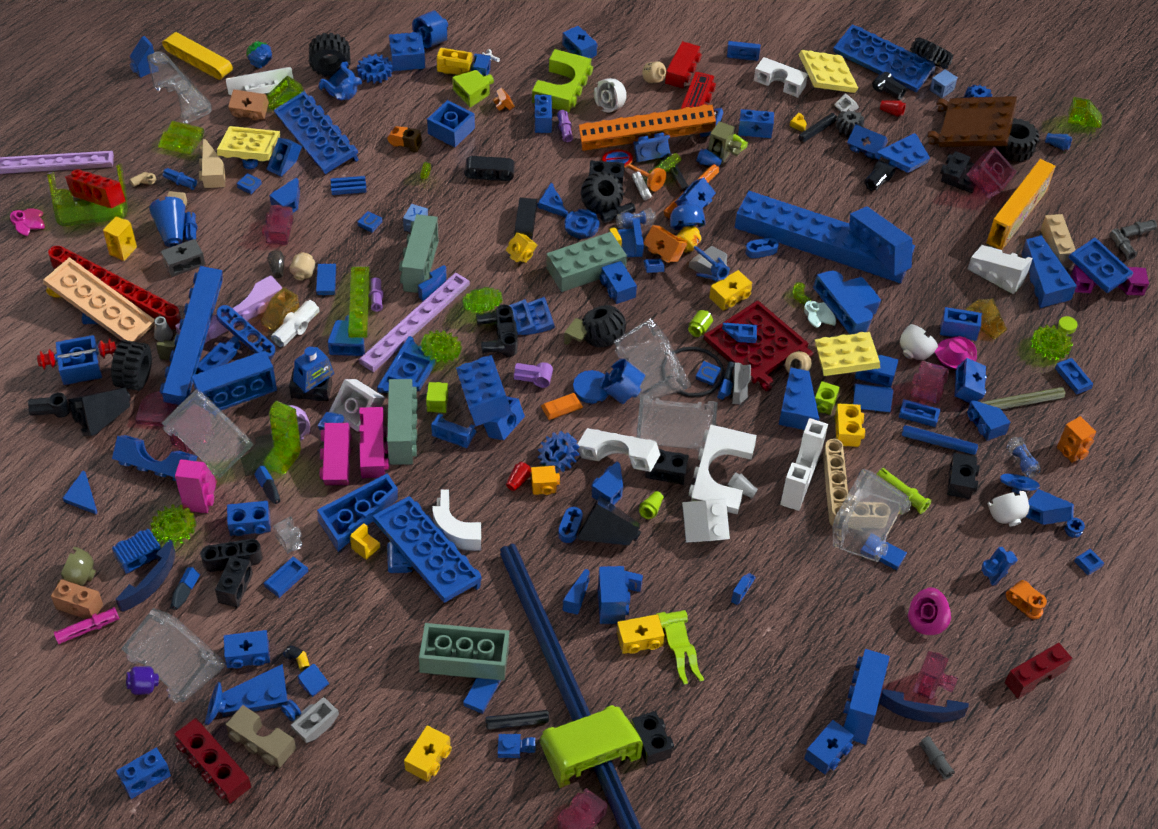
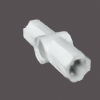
(295, 323)

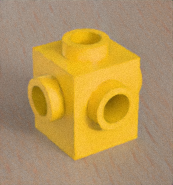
(521, 248)

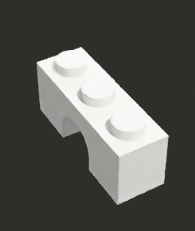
(770, 71)

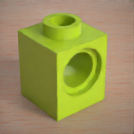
(437, 397)
(826, 397)

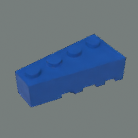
(883, 239)
(1047, 273)
(349, 512)
(865, 694)

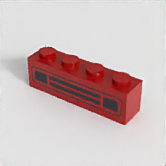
(699, 90)

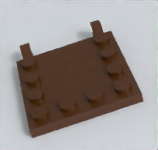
(975, 121)

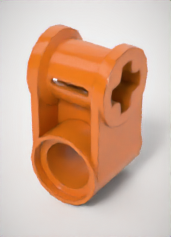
(1026, 597)

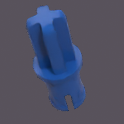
(180, 178)
(190, 226)

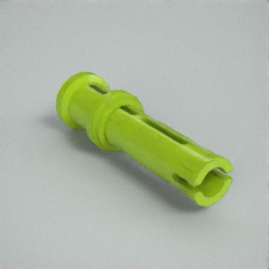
(916, 499)

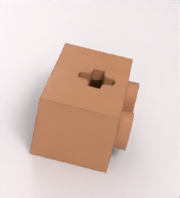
(248, 105)
(76, 599)

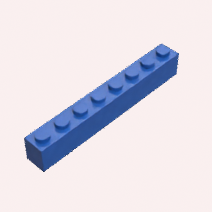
(192, 335)

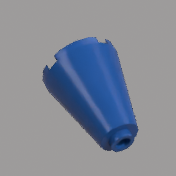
(169, 219)

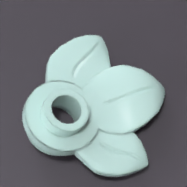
(819, 313)

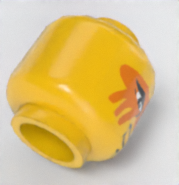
(690, 236)

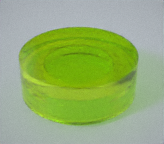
(425, 172)

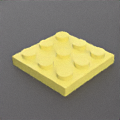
(828, 71)
(248, 143)
(847, 353)

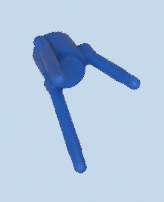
(718, 270)

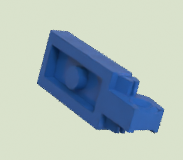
(219, 355)

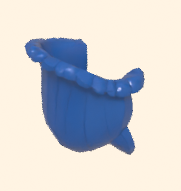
(342, 84)

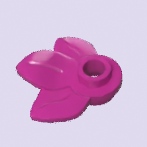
(27, 220)

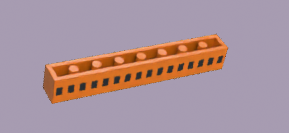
(629, 129)

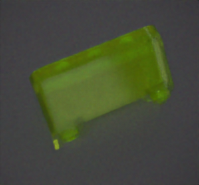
(73, 212)

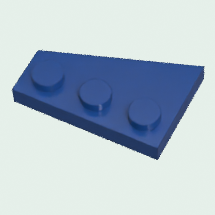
(258, 693)

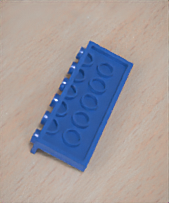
(884, 56)
(316, 132)
(427, 549)

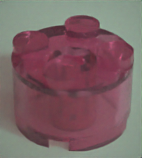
(929, 382)

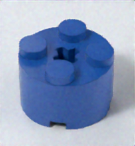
(432, 28)
(623, 381)

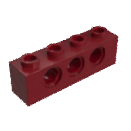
(196, 734)

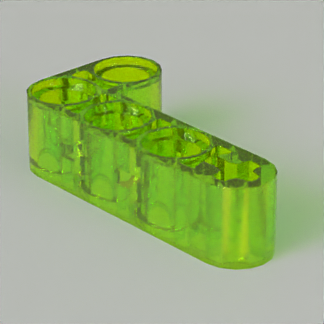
(285, 438)

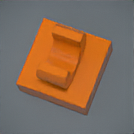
(503, 100)

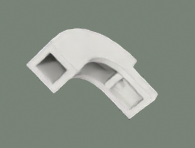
(463, 534)

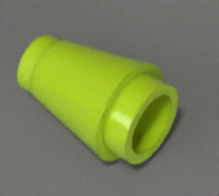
(650, 507)

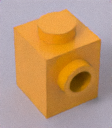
(544, 480)

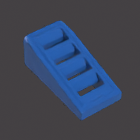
(574, 598)

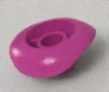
(955, 350)
(929, 612)

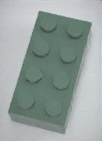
(419, 252)
(584, 261)
(402, 421)
(464, 651)

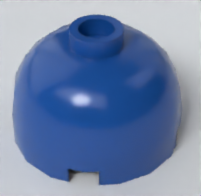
(687, 215)

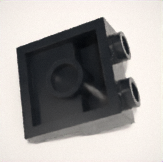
(955, 172)

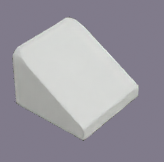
(846, 103)

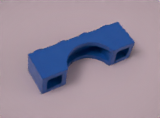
(132, 451)

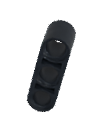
(489, 168)
(526, 216)
(222, 552)

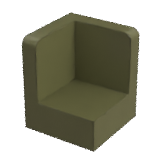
(575, 331)
(164, 348)

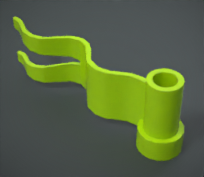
(679, 643)

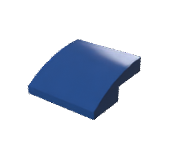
(532, 316)

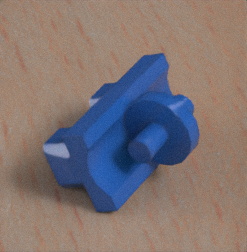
(998, 565)

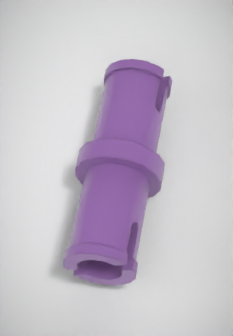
(565, 126)
(376, 294)

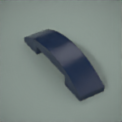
(133, 596)
(922, 712)

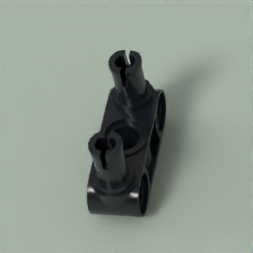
(506, 331)

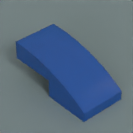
(436, 279)

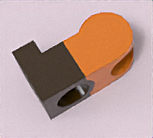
(405, 137)

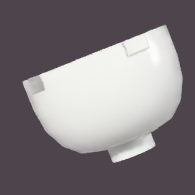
(610, 94)
(916, 344)
(1009, 508)

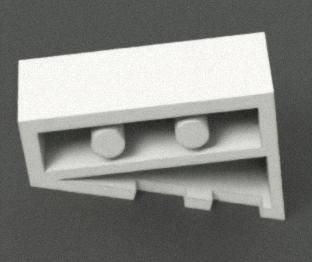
(1000, 268)

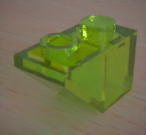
(1084, 113)

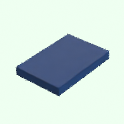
(1100, 265)

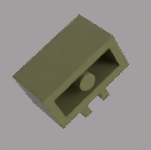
(722, 142)

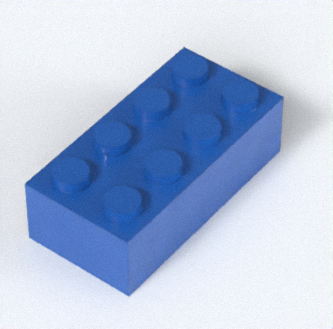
(237, 381)
(483, 390)

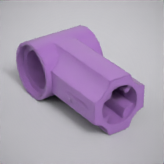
(538, 374)

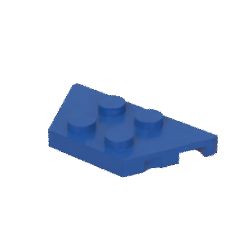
(905, 154)
(408, 364)

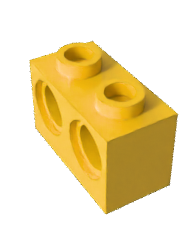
(849, 424)

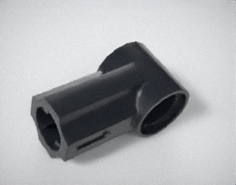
(886, 83)
(880, 173)
(55, 404)

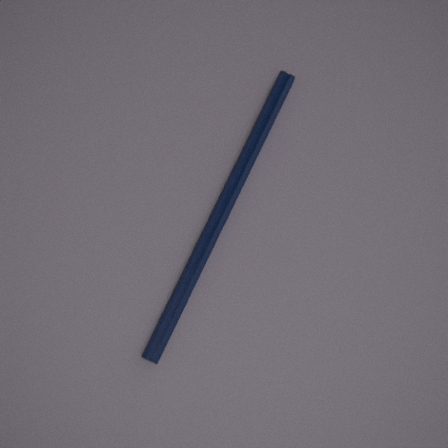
(565, 680)

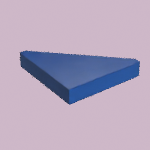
(552, 202)
(81, 495)

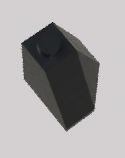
(98, 409)
(609, 525)

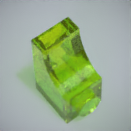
(283, 92)

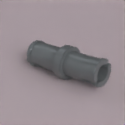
(1138, 228)
(1123, 244)
(936, 758)

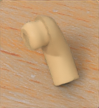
(144, 178)

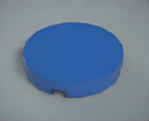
(581, 224)
(588, 387)

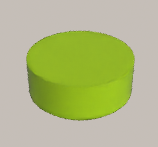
(1068, 324)

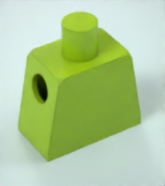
(472, 86)

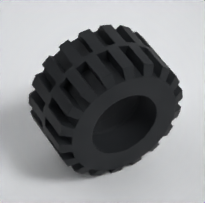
(323, 46)
(1021, 141)
(131, 365)

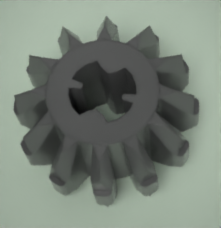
(846, 121)

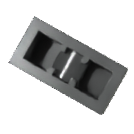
(183, 257)

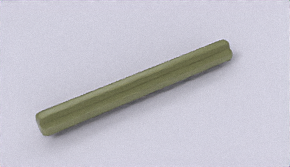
(1028, 398)

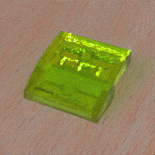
(181, 138)

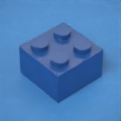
(407, 51)
(451, 123)
(613, 594)

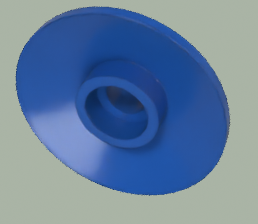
(1019, 483)
(216, 704)

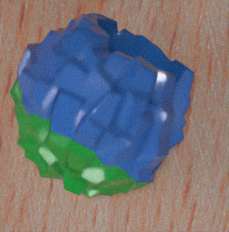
(259, 54)

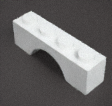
(598, 444)

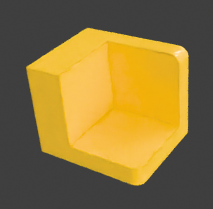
(363, 543)

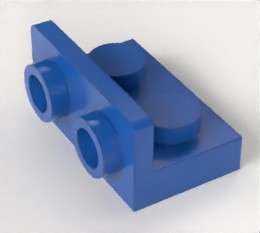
(651, 148)

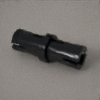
(611, 214)

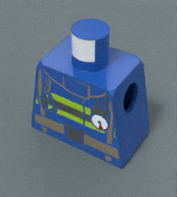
(311, 369)

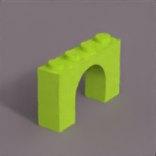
(569, 65)

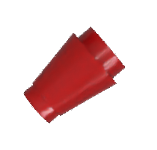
(895, 108)
(518, 476)

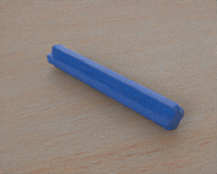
(940, 440)

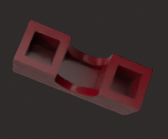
(1046, 664)

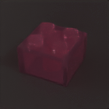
(991, 173)

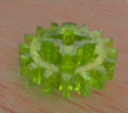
(482, 299)
(1052, 343)
(441, 346)
(172, 524)

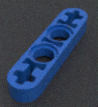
(247, 331)

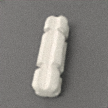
(641, 185)

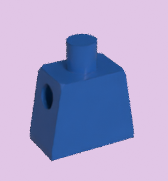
(341, 344)

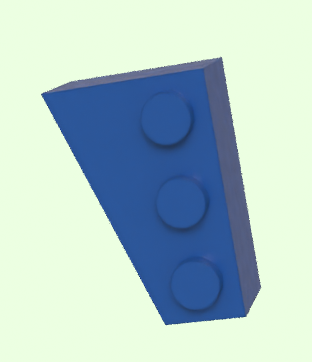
(798, 401)

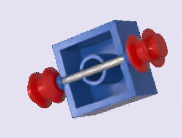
(77, 358)

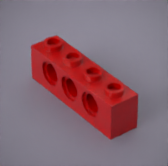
(95, 188)

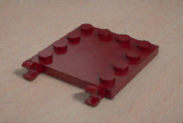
(772, 347)

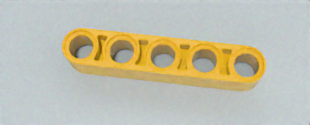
(197, 55)

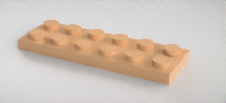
(99, 301)

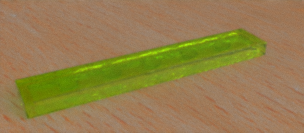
(359, 302)

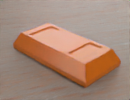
(561, 406)

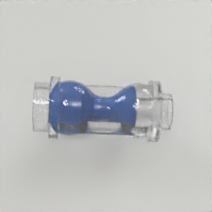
(646, 217)
(1027, 463)

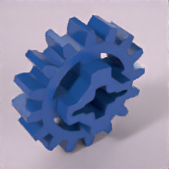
(374, 68)
(558, 451)

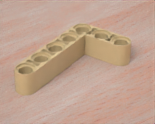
(834, 477)

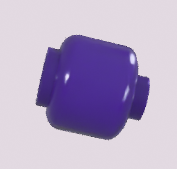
(141, 680)

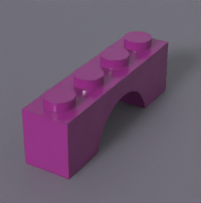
(1133, 286)

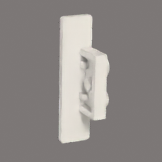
(258, 82)

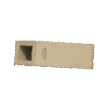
(212, 167)

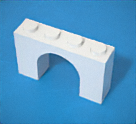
(720, 442)
(802, 471)

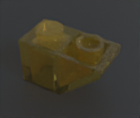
(278, 307)
(991, 320)

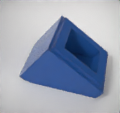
(312, 680)

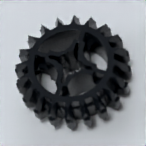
(932, 52)

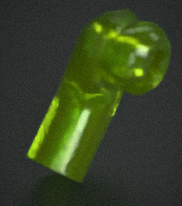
(798, 293)

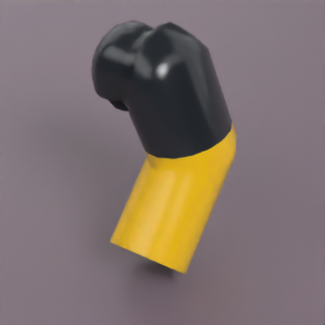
(298, 654)

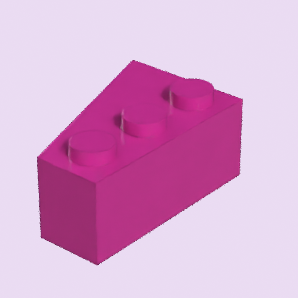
(373, 442)
(335, 454)
(195, 485)

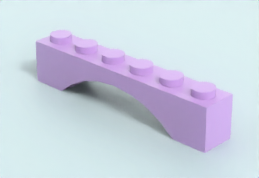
(250, 307)

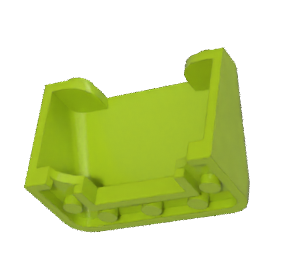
(590, 743)

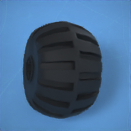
(601, 192)
(603, 325)

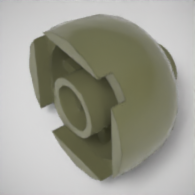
(78, 567)

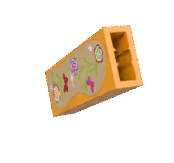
(1020, 204)

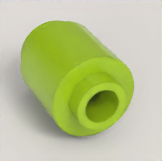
(700, 323)

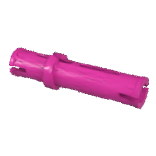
(87, 625)

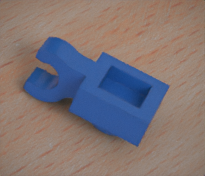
(511, 745)

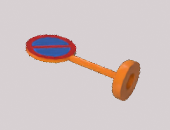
(655, 178)

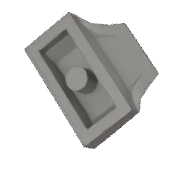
(703, 266)
(741, 378)
(315, 720)

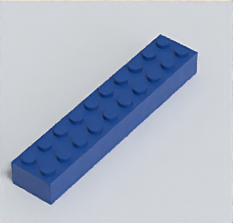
(809, 233)

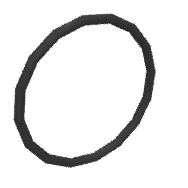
(717, 360)

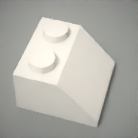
(352, 397)
(705, 520)

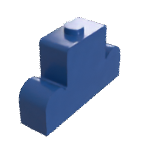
(850, 301)

